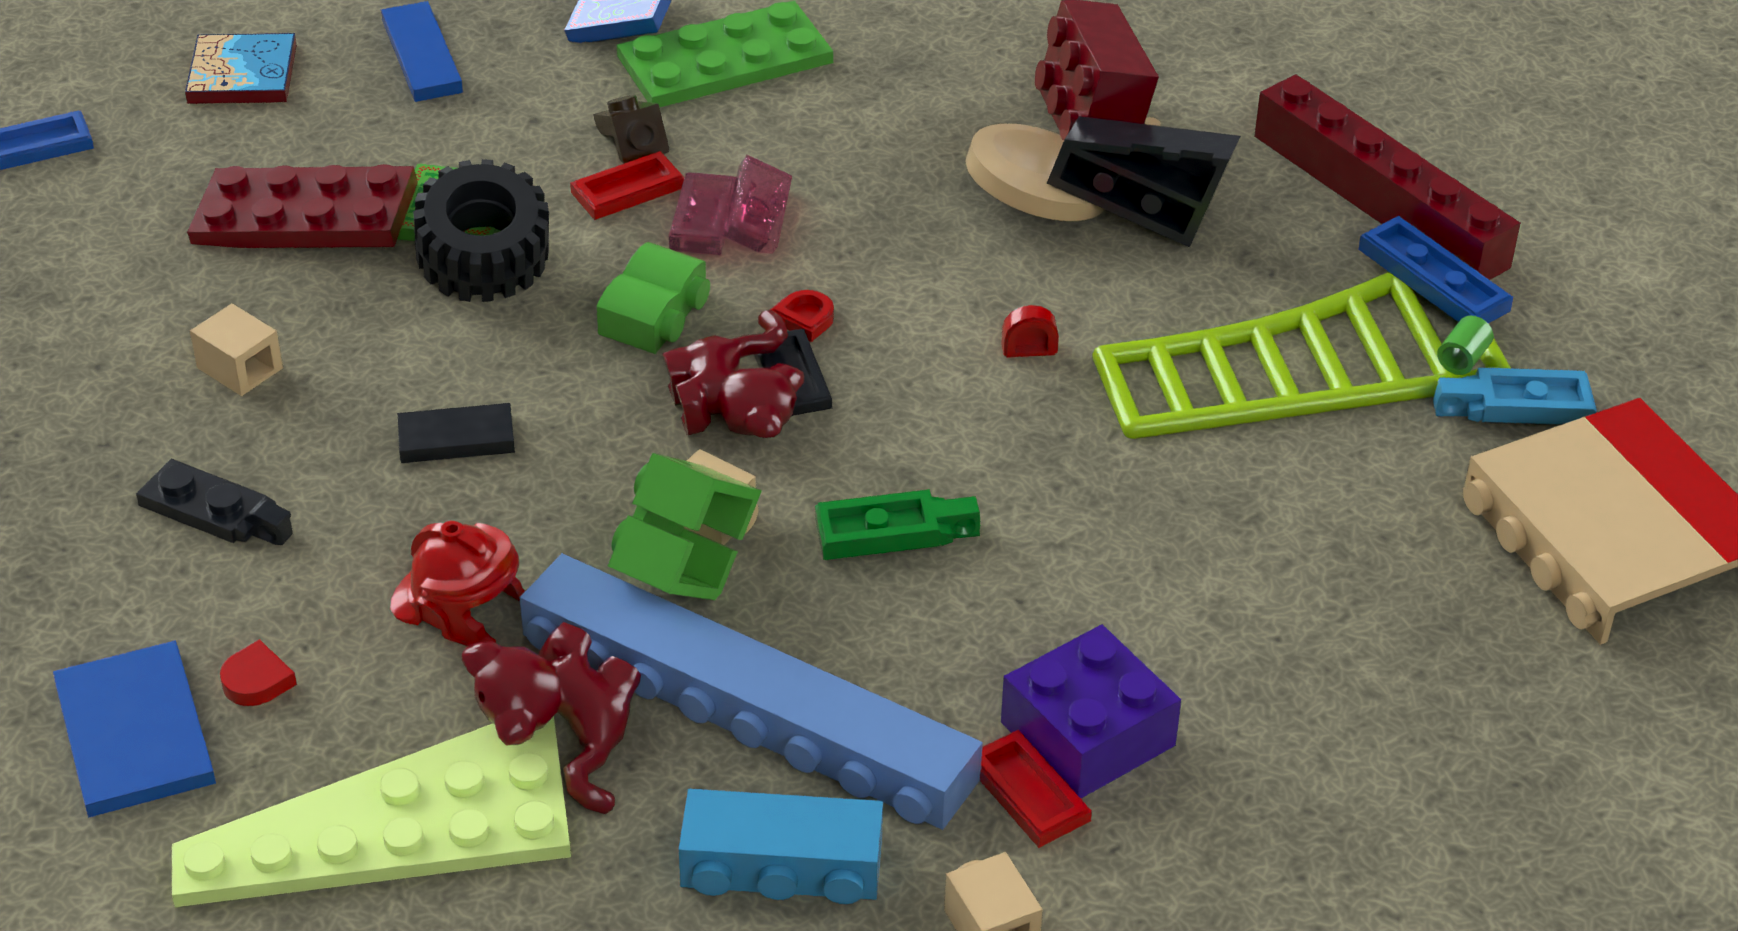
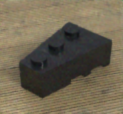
(1144, 172)

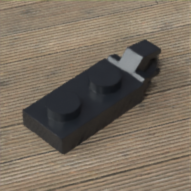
(214, 505)

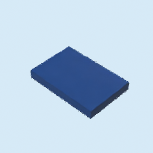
(133, 728)

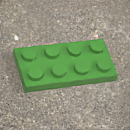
(724, 53)

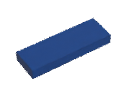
(421, 51)
(1434, 271)

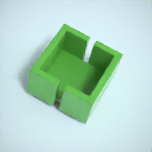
(654, 540)

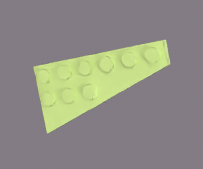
(417, 816)

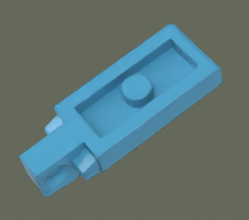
(1516, 396)

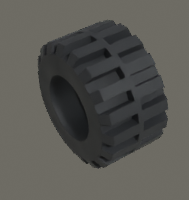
(481, 198)

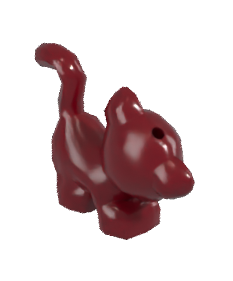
(750, 400)
(527, 689)

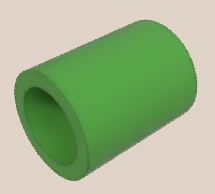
(1465, 345)

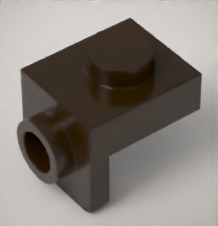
(635, 127)

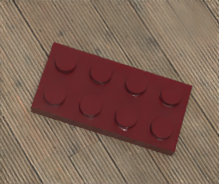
(304, 207)

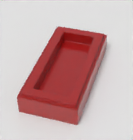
(627, 185)
(1031, 789)

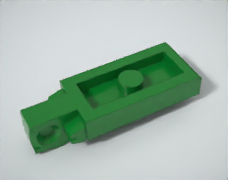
(893, 523)

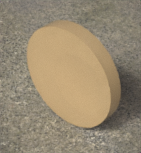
(1015, 166)

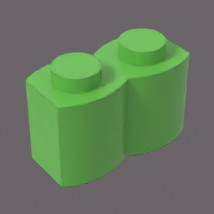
(652, 298)

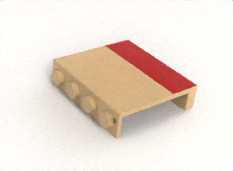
(1607, 511)

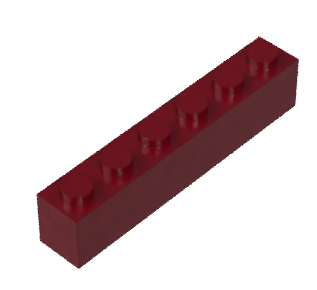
(1383, 174)

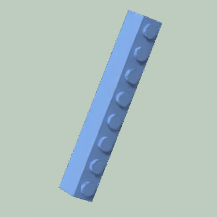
(761, 693)

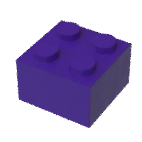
(1091, 710)

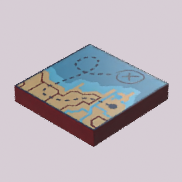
(241, 68)

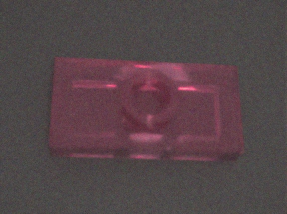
(758, 205)
(701, 214)

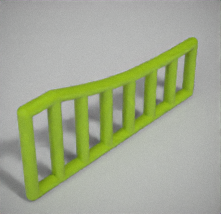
(1260, 333)

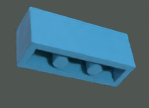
(781, 845)

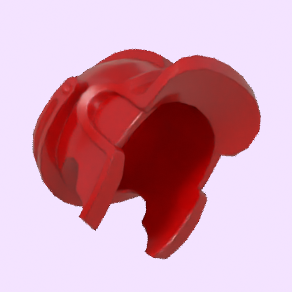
(455, 571)

